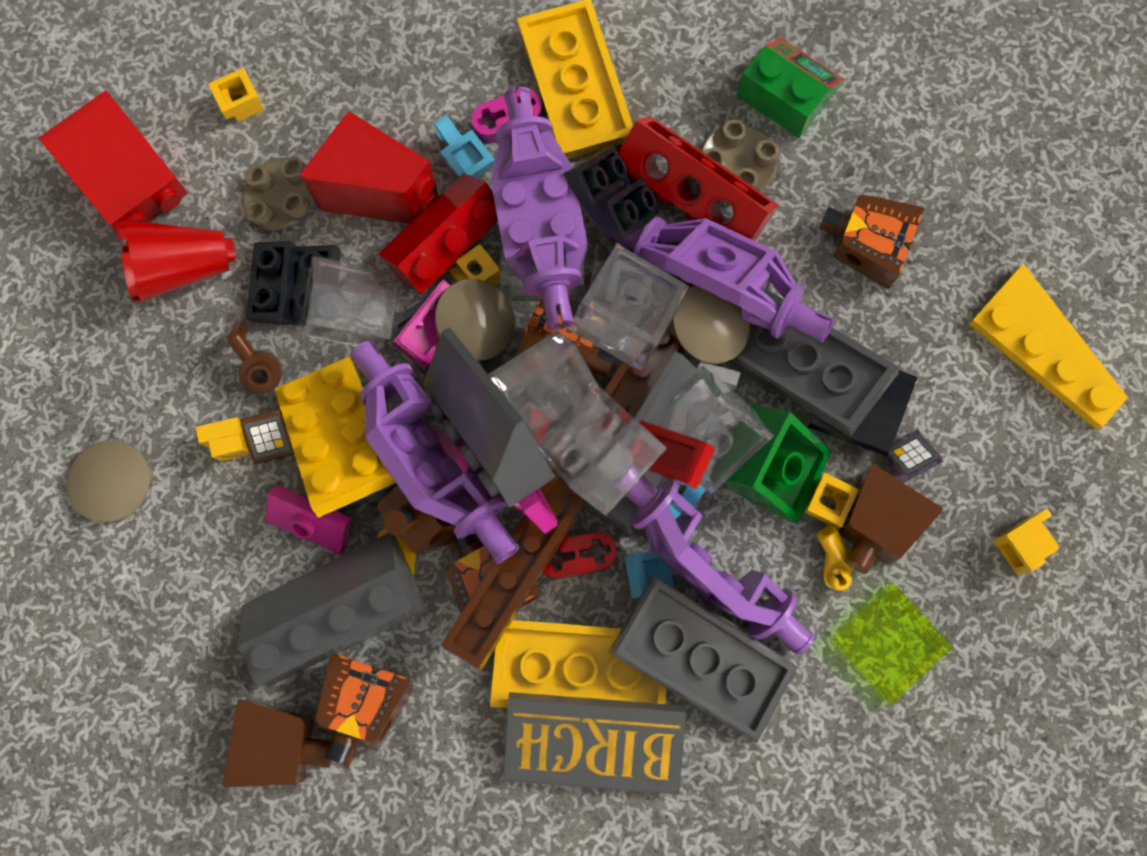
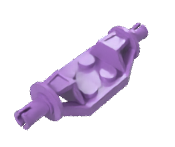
(537, 209)
(732, 270)
(417, 460)
(691, 562)

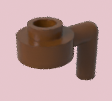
(254, 360)

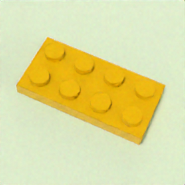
(575, 78)
(329, 437)
(566, 663)

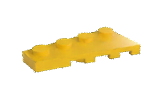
(1044, 344)

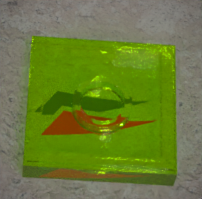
(891, 643)

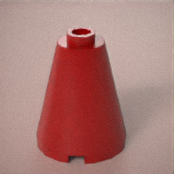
(170, 257)

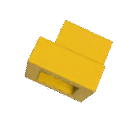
(232, 87)
(490, 271)
(224, 439)
(837, 491)

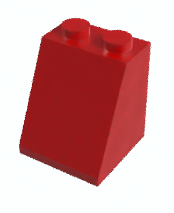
(113, 163)
(369, 174)

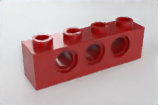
(652, 138)

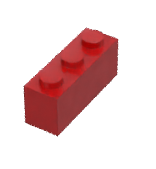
(441, 233)

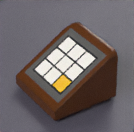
(267, 437)

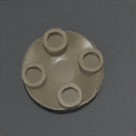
(744, 152)
(276, 193)
(477, 316)
(709, 327)
(108, 481)

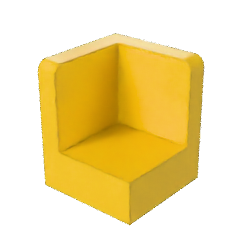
(1027, 543)

